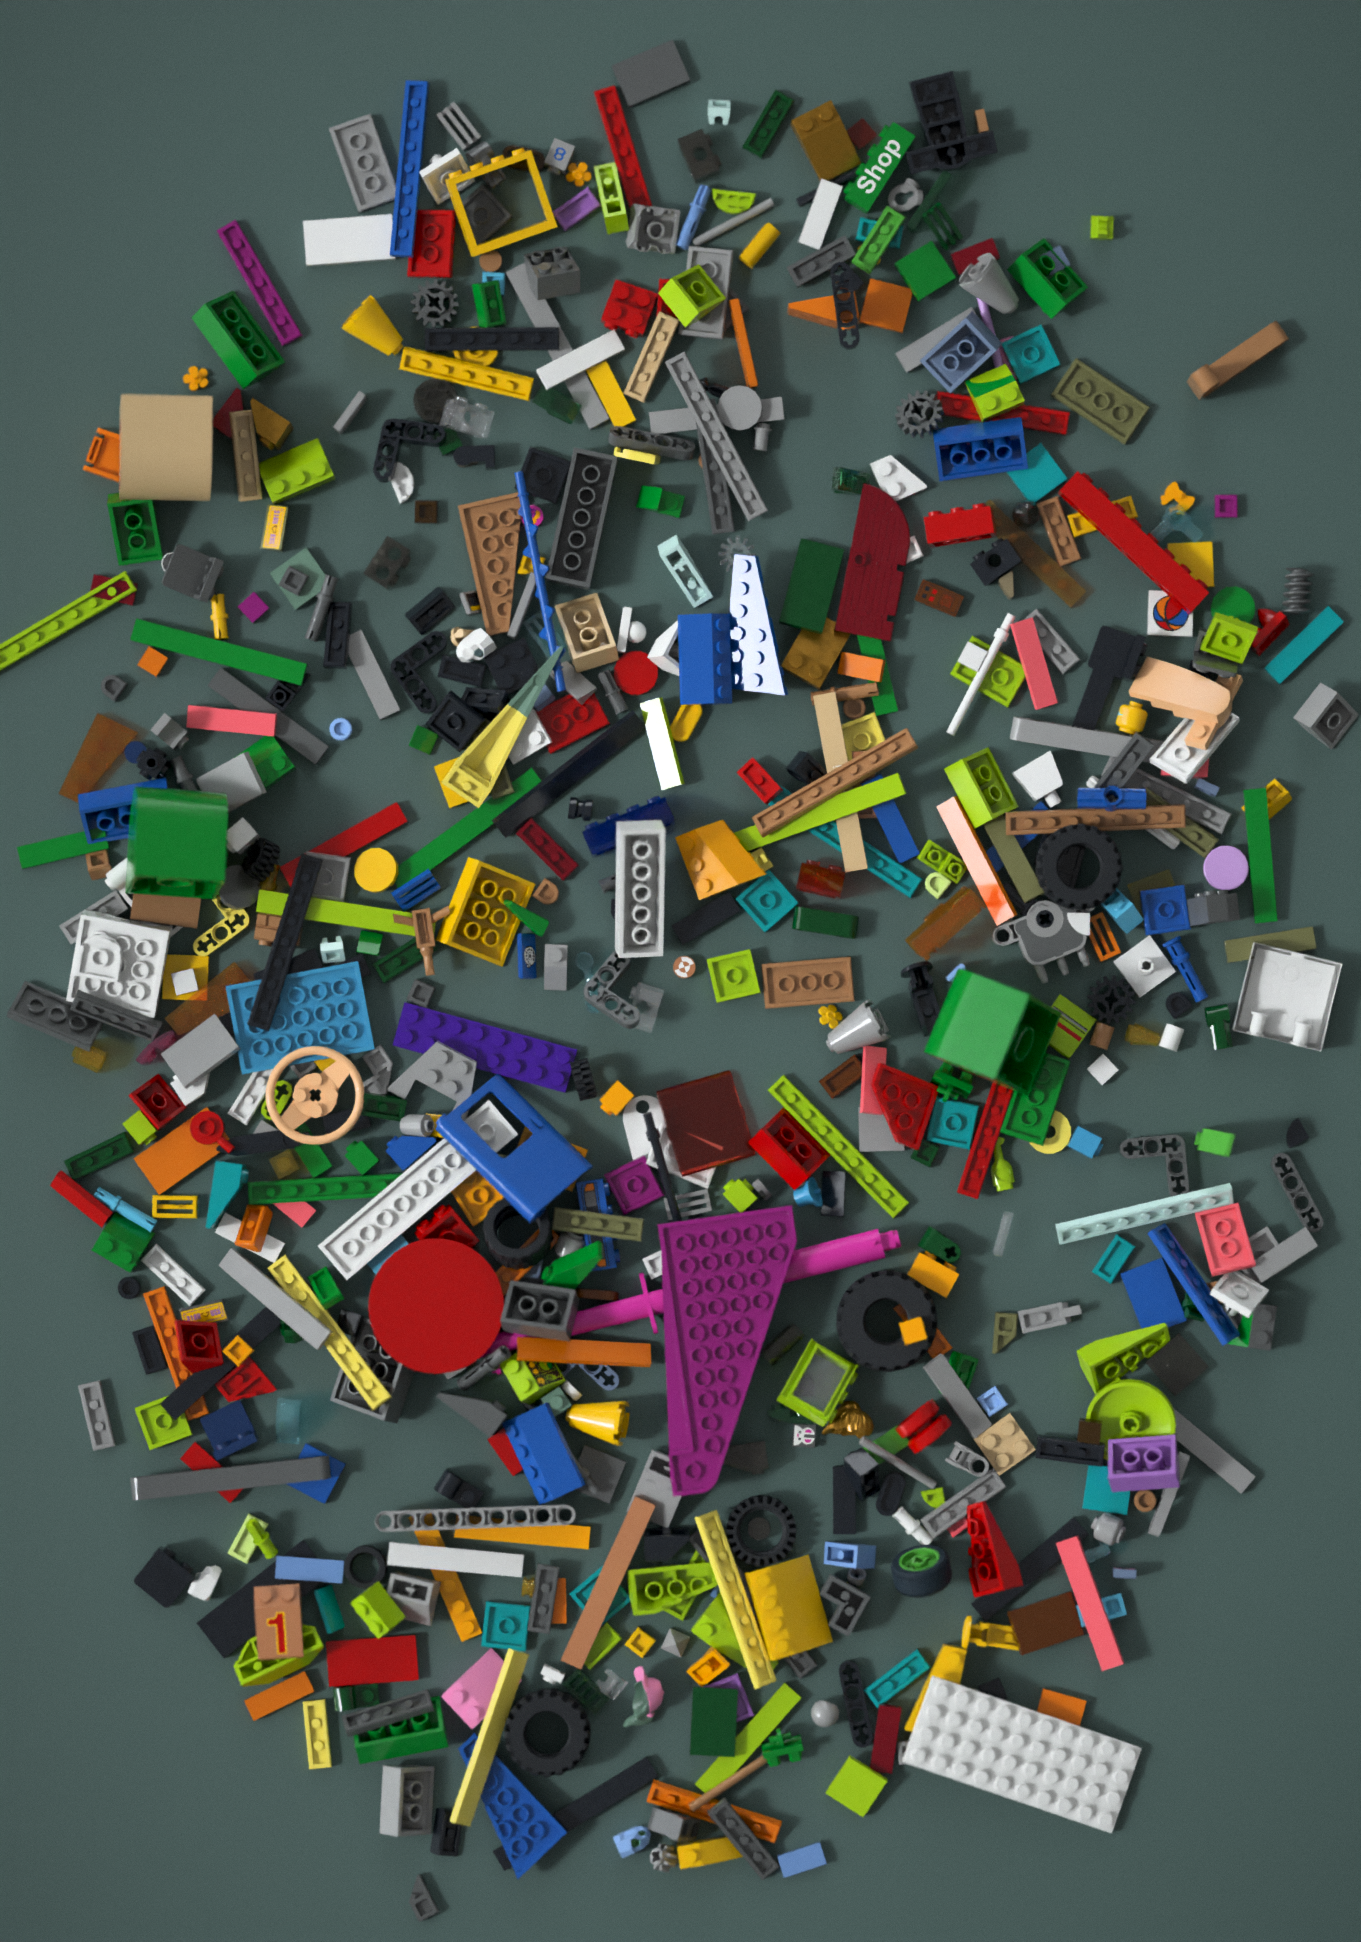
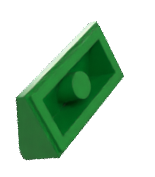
(489, 304)
(963, 1366)

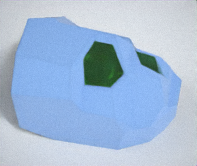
(632, 1840)

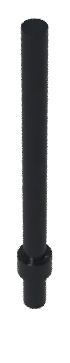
(653, 1136)

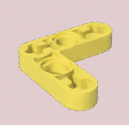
(229, 914)

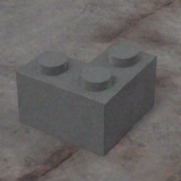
(1213, 908)
(850, 1603)

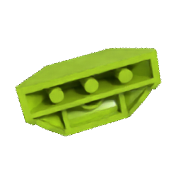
(261, 1672)

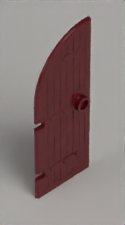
(871, 578)

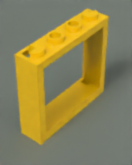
(477, 170)

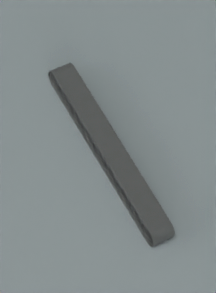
(230, 1478)

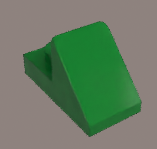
(660, 501)

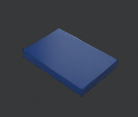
(1153, 1295)

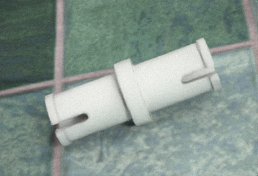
(912, 1526)

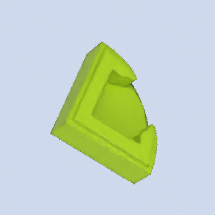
(933, 1497)

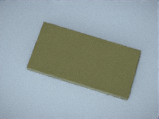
(1100, 401)

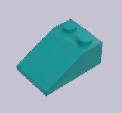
(226, 1185)

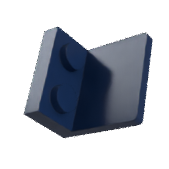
(229, 1429)

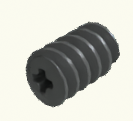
(1297, 591)

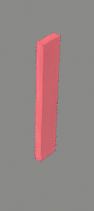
(1090, 1603)

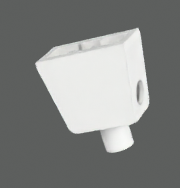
(1041, 779)

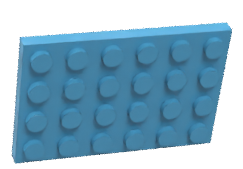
(313, 1010)

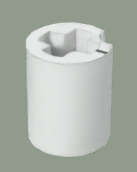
(1171, 1037)

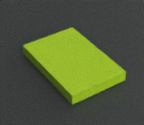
(1001, 679)

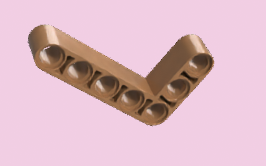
(1211, 377)

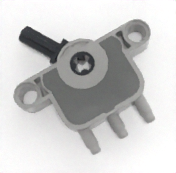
(1047, 941)

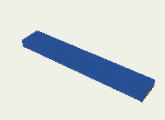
(1193, 1284)

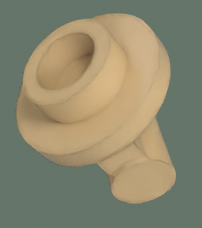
(458, 635)

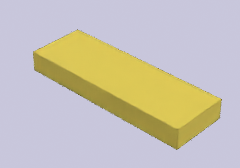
(317, 1734)

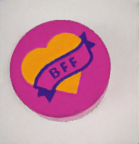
(537, 515)

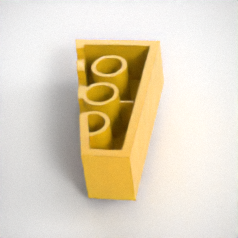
(946, 1666)

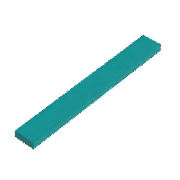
(877, 862)

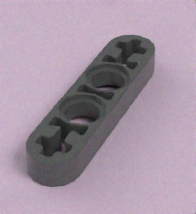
(674, 447)
(1293, 1194)

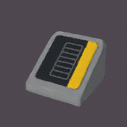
(470, 602)

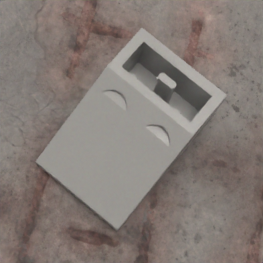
(656, 1488)

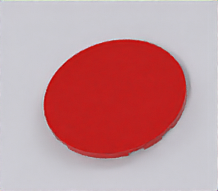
(436, 1306)

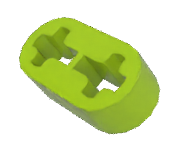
(283, 1100)

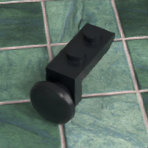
(922, 994)

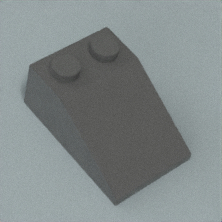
(480, 1412)

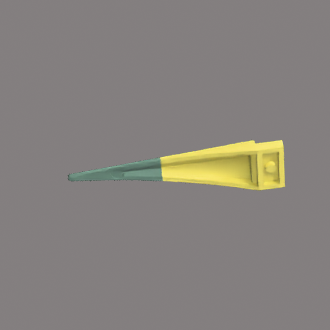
(483, 760)

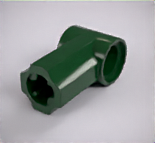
(1218, 1021)

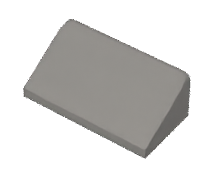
(576, 683)

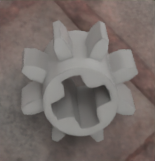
(663, 1858)

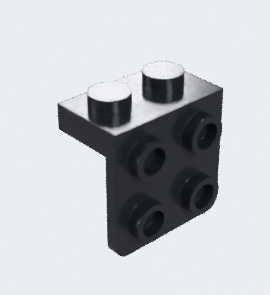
(1117, 653)
(164, 1576)

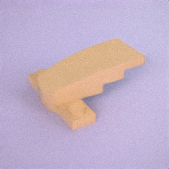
(1187, 696)

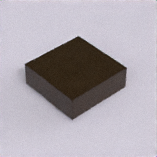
(426, 512)
(1089, 1431)

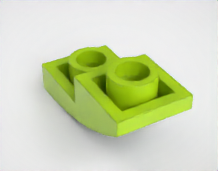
(942, 861)

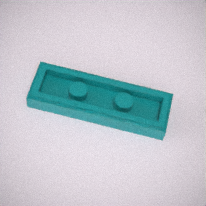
(897, 1678)

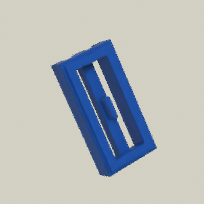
(417, 892)

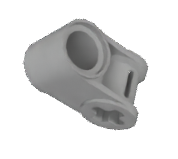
(966, 1459)

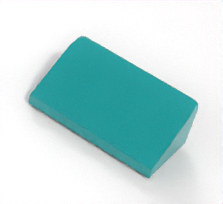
(329, 1609)

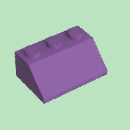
(1143, 1463)

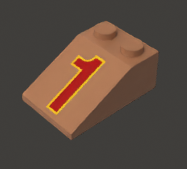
(279, 1621)

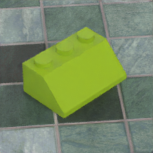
(295, 471)
(981, 787)

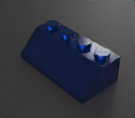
(602, 837)

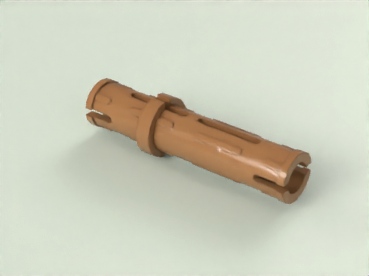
(850, 692)

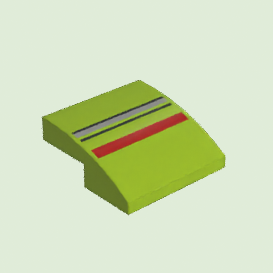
(1071, 1027)

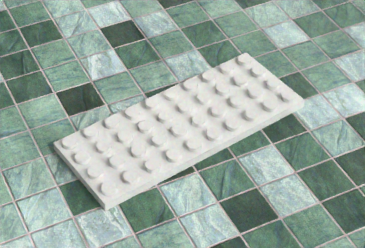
(1021, 1754)

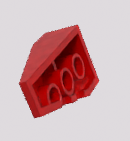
(992, 1559)

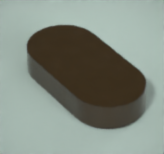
(522, 165)

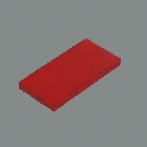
(372, 1660)

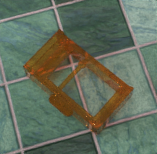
(944, 922)

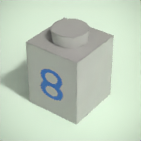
(559, 157)

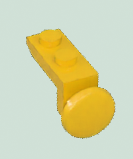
(988, 1634)

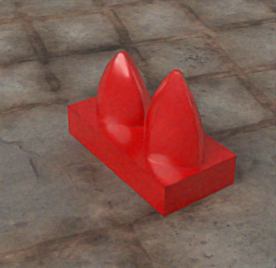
(1274, 625)

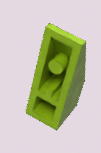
(611, 198)

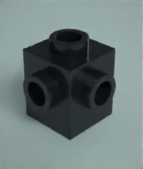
(159, 769)

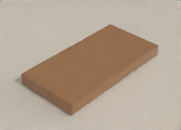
(807, 982)

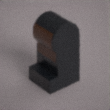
(480, 454)

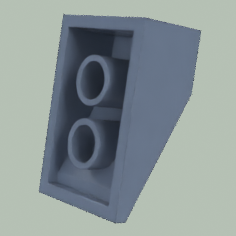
(961, 352)

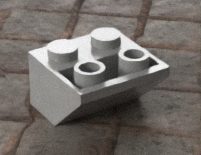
(414, 1596)

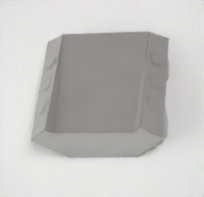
(653, 229)

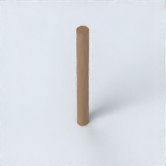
(726, 1784)

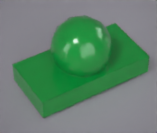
(325, 1288)

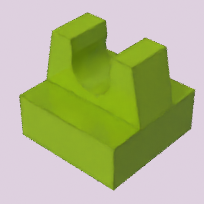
(1101, 227)

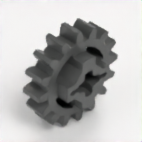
(442, 296)
(929, 408)

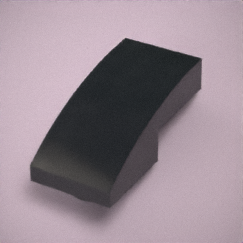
(284, 693)

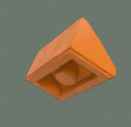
(254, 1227)

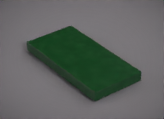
(811, 586)

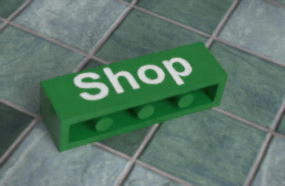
(879, 167)

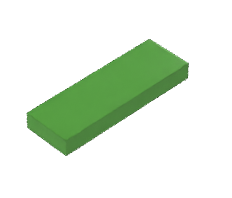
(878, 240)

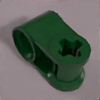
(936, 1243)

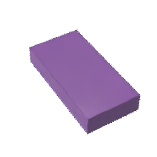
(576, 209)

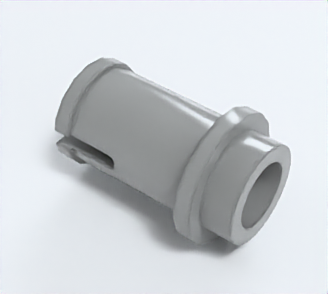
(761, 436)

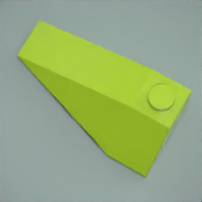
(1114, 1356)
(664, 1586)
(717, 1631)

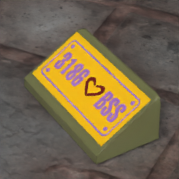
(275, 527)

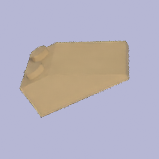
(586, 632)

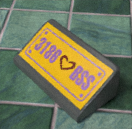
(207, 1312)

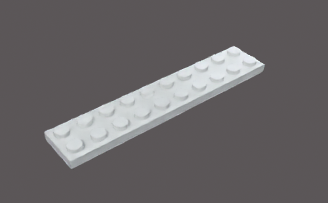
(411, 1195)

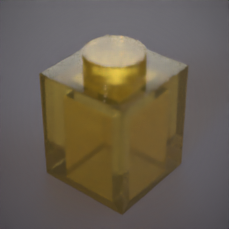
(91, 1060)
(284, 1164)

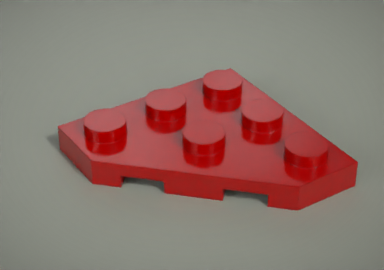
(905, 1103)

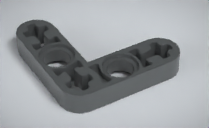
(605, 994)
(1170, 1156)

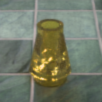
(1140, 1035)

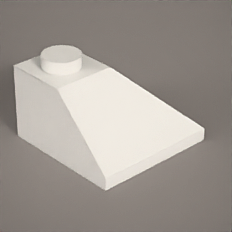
(666, 650)

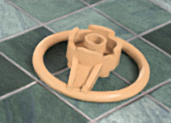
(303, 1107)

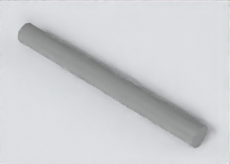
(767, 204)
(897, 1462)

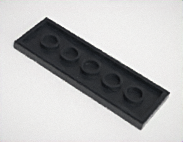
(234, 1619)

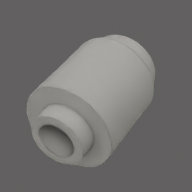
(417, 1125)

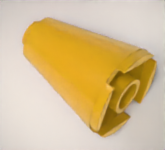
(374, 327)
(601, 1420)

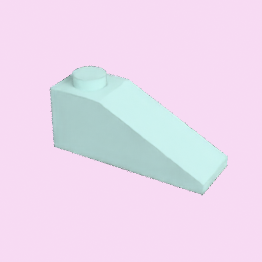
(684, 571)

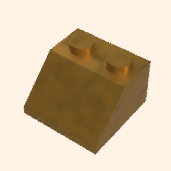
(270, 426)

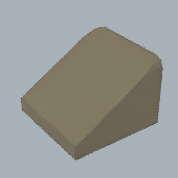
(1007, 585)

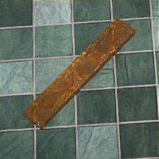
(1037, 560)

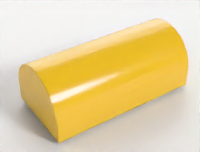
(759, 245)

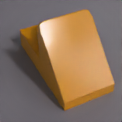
(708, 1667)

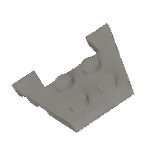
(441, 1070)

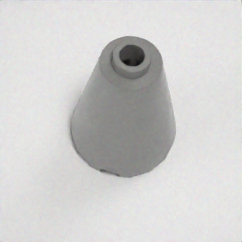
(989, 284)
(858, 1030)

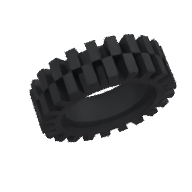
(764, 1557)

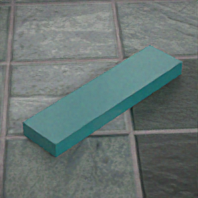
(1303, 645)

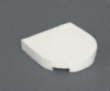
(100, 959)

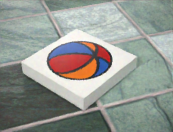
(1167, 617)

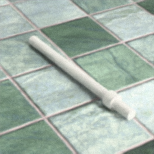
(1000, 636)

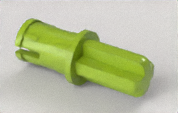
(261, 1538)

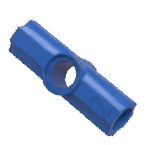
(1096, 798)

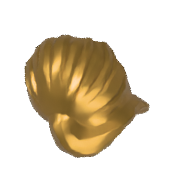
(850, 1421)

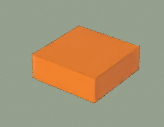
(152, 661)

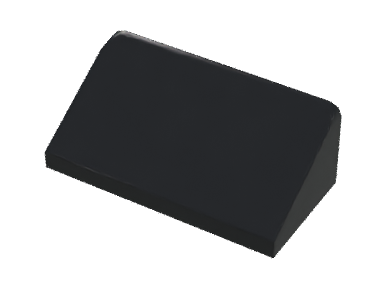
(429, 610)
(833, 1193)
(445, 1834)

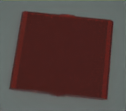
(705, 1123)

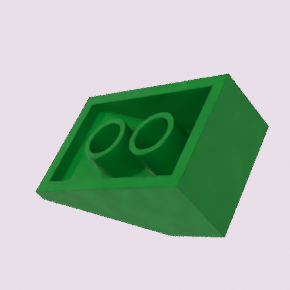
(134, 530)

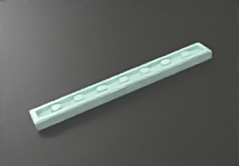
(1144, 1213)

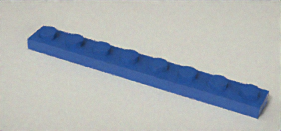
(408, 169)

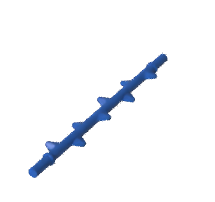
(540, 571)

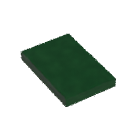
(713, 1721)

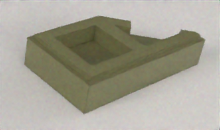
(1004, 1330)

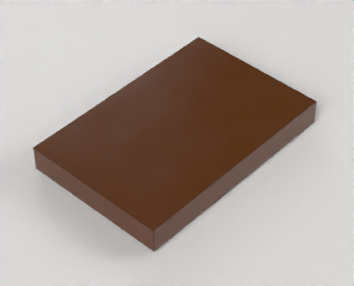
(1045, 1623)

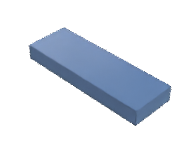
(309, 1569)

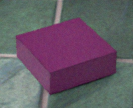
(1226, 506)
(253, 607)

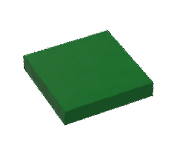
(924, 271)

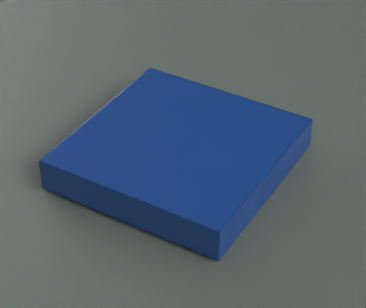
(1164, 910)
(319, 1489)

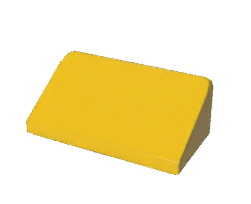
(1276, 797)

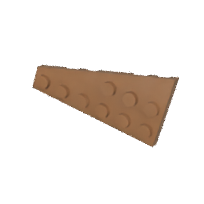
(492, 544)

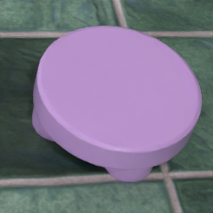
(1225, 868)

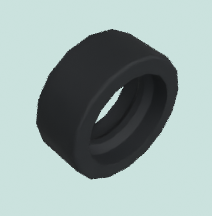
(365, 1549)

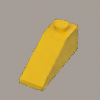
(706, 1852)

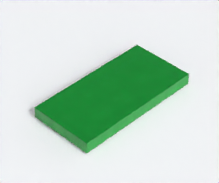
(1031, 1115)

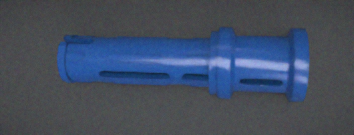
(1181, 959)

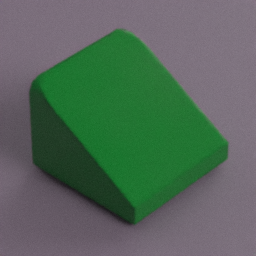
(423, 740)
(369, 943)

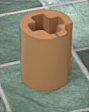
(1101, 1036)

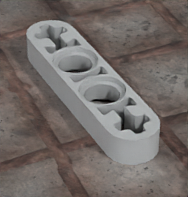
(1166, 1500)

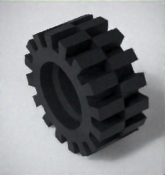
(261, 859)
(583, 1079)

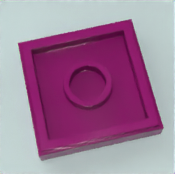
(634, 1184)

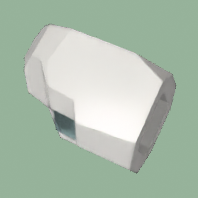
(475, 646)
(205, 1582)

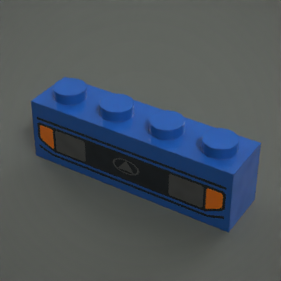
(593, 1199)

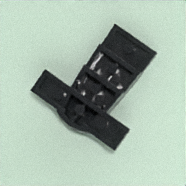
(944, 127)

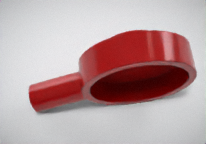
(209, 1129)

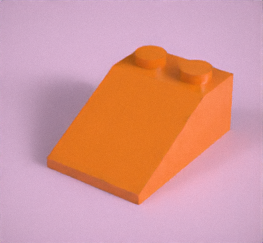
(822, 310)

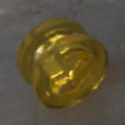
(527, 1587)

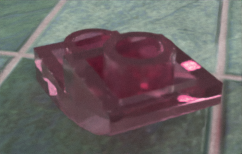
(162, 1042)

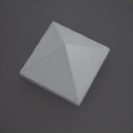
(675, 1642)

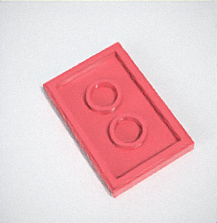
(1225, 1239)

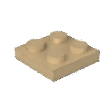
(1004, 1444)

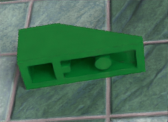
(572, 1268)

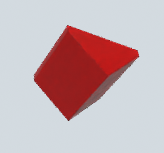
(158, 1101)
(198, 1345)

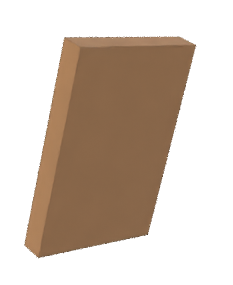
(166, 910)

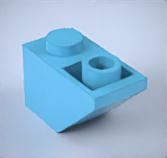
(1122, 911)

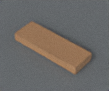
(1058, 531)

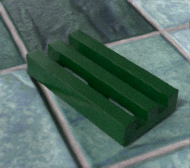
(951, 239)

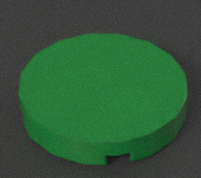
(1234, 602)

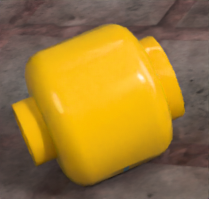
(1131, 718)

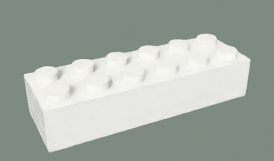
(639, 888)

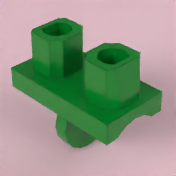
(951, 1086)
(781, 1745)

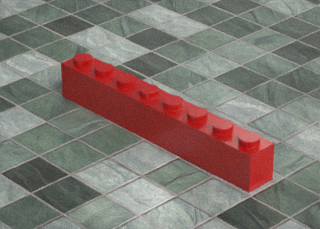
(1133, 542)

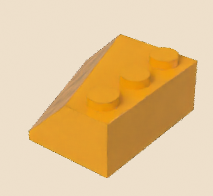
(716, 859)

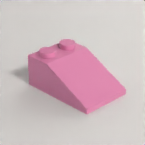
(475, 1688)

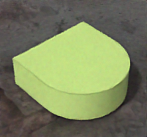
(937, 884)

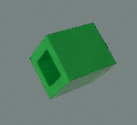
(361, 1156)

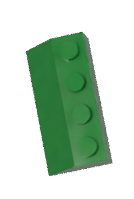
(237, 339)
(404, 1737)

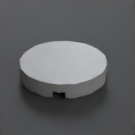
(739, 407)

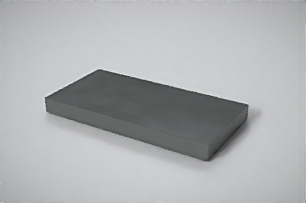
(53, 1016)

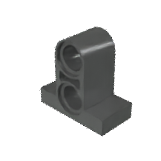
(673, 1824)

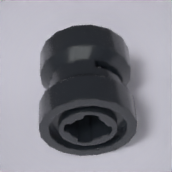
(580, 808)

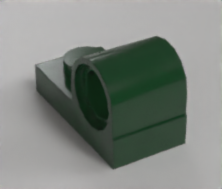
(355, 1696)

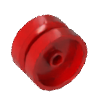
(925, 1428)

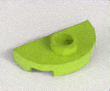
(733, 201)

